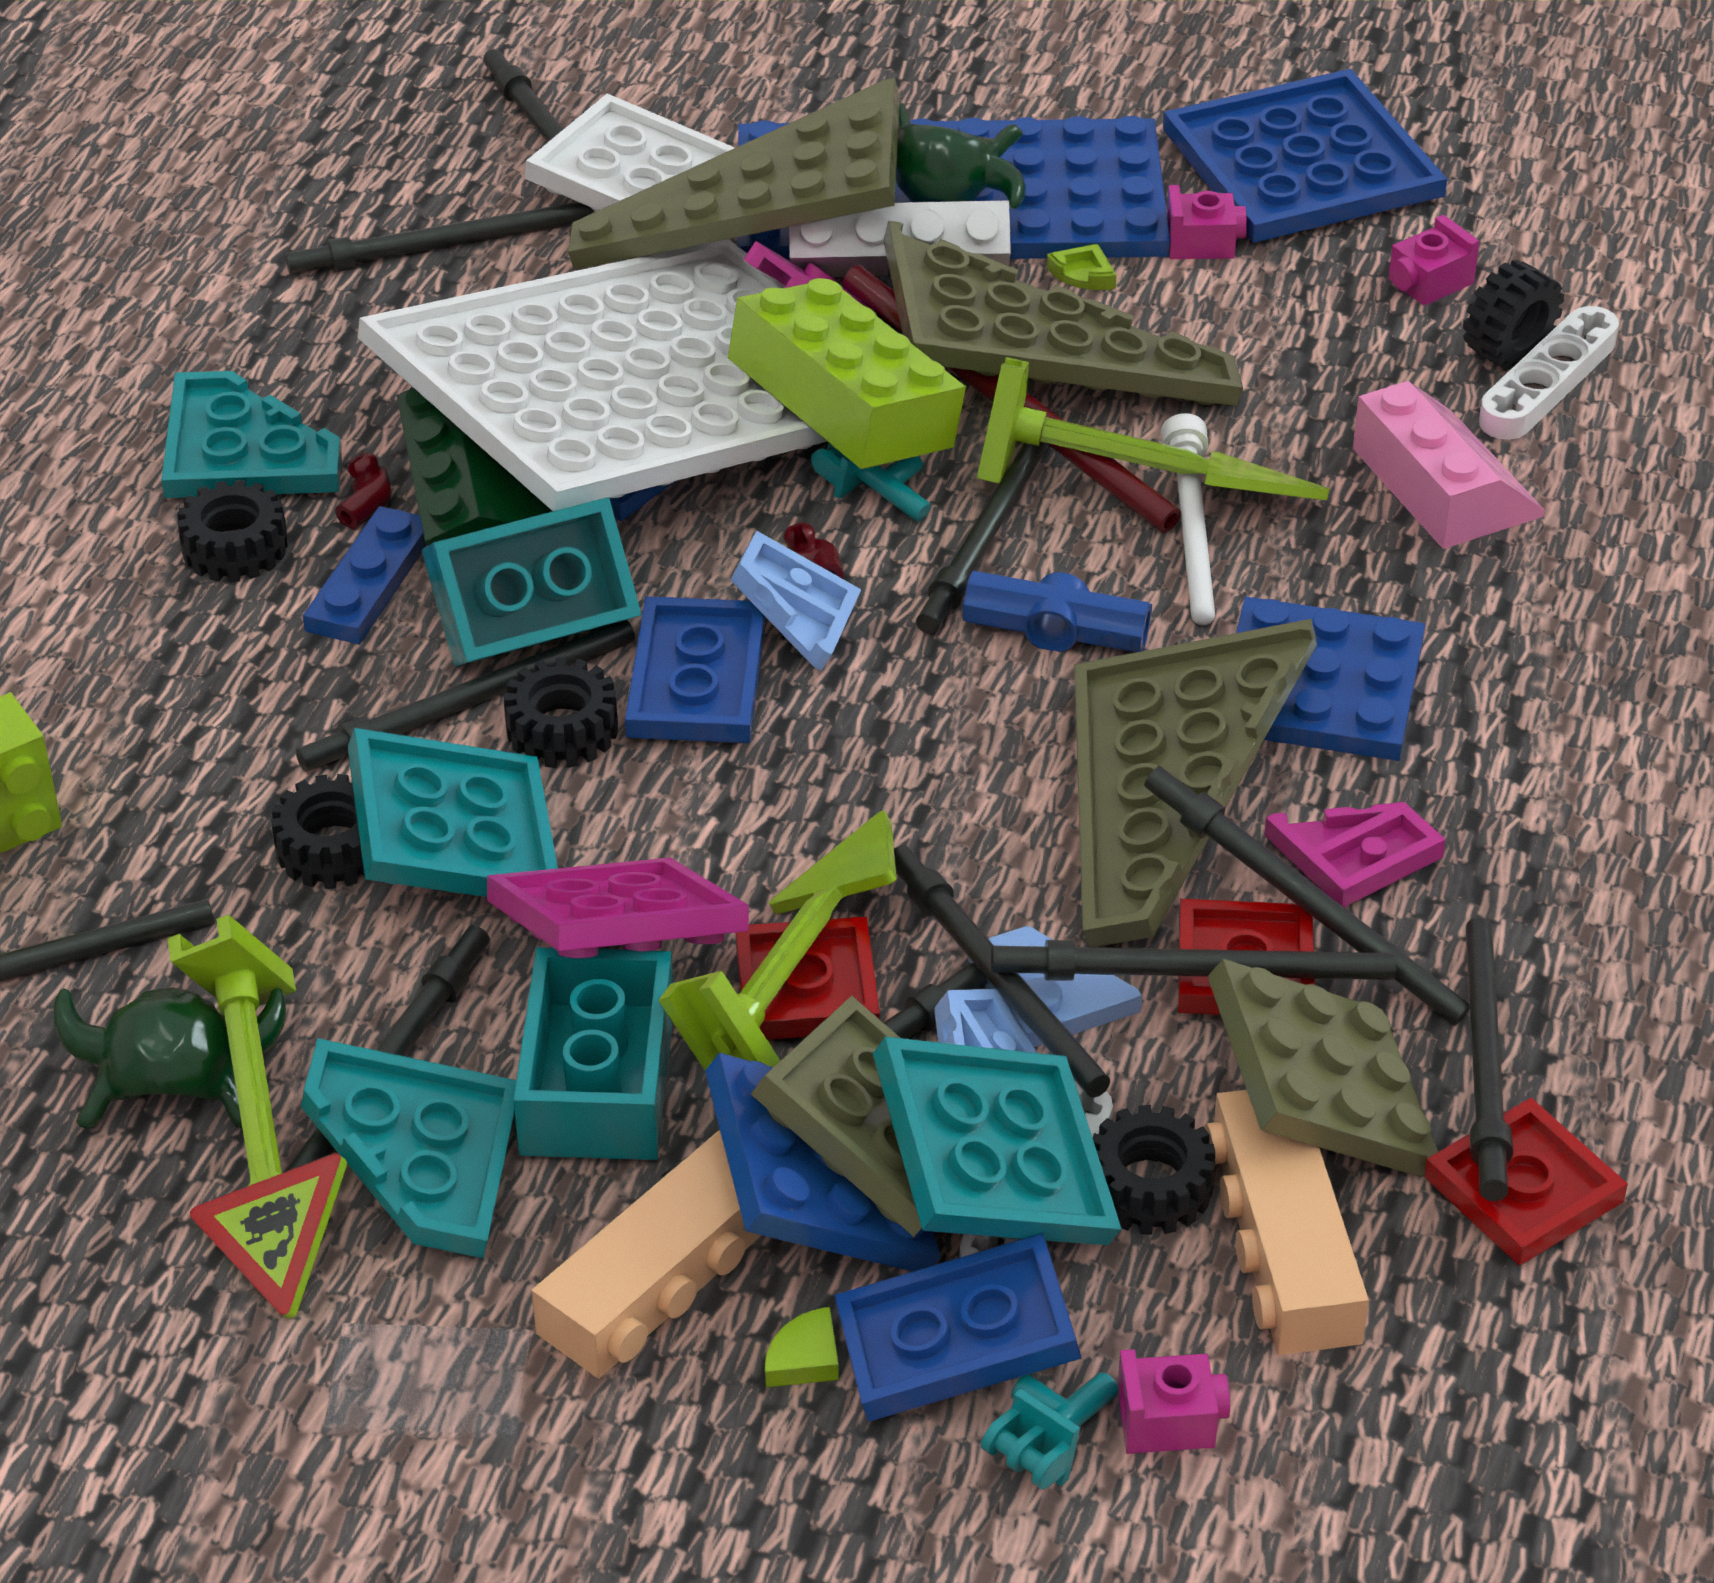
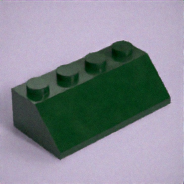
(455, 479)

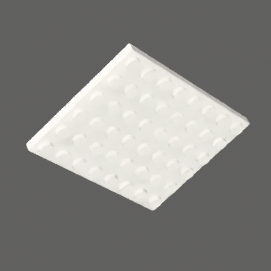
(598, 373)

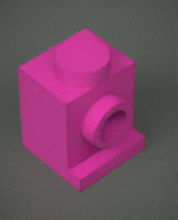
(1204, 224)
(1434, 261)
(1170, 1402)

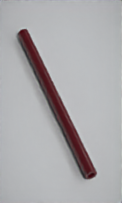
(1101, 469)

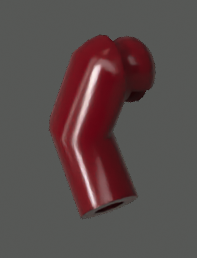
(370, 489)
(802, 540)

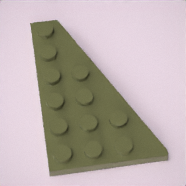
(795, 175)
(977, 313)
(1199, 717)

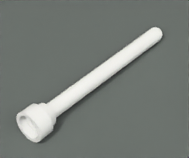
(1190, 433)

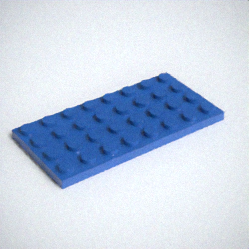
(1081, 181)

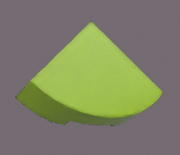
(1083, 264)
(803, 1351)

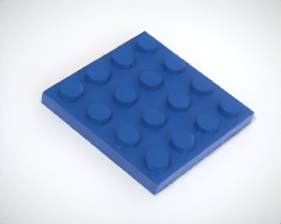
(1304, 154)

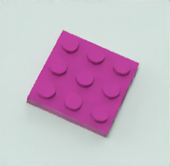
(617, 905)

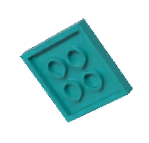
(446, 812)
(995, 1142)

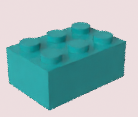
(531, 581)
(594, 1055)

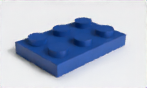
(696, 670)
(956, 1327)

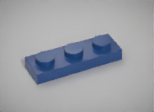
(367, 576)

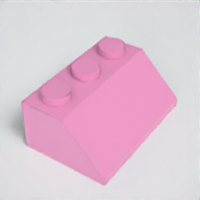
(1438, 466)

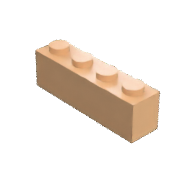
(1287, 1233)
(645, 1264)

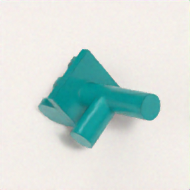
(887, 482)
(1045, 1427)

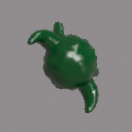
(955, 165)
(160, 1045)

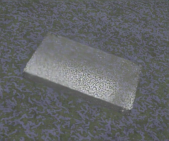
(428, 1382)

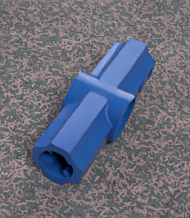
(1057, 612)

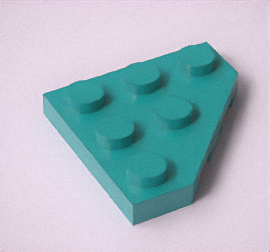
(232, 434)
(417, 1137)

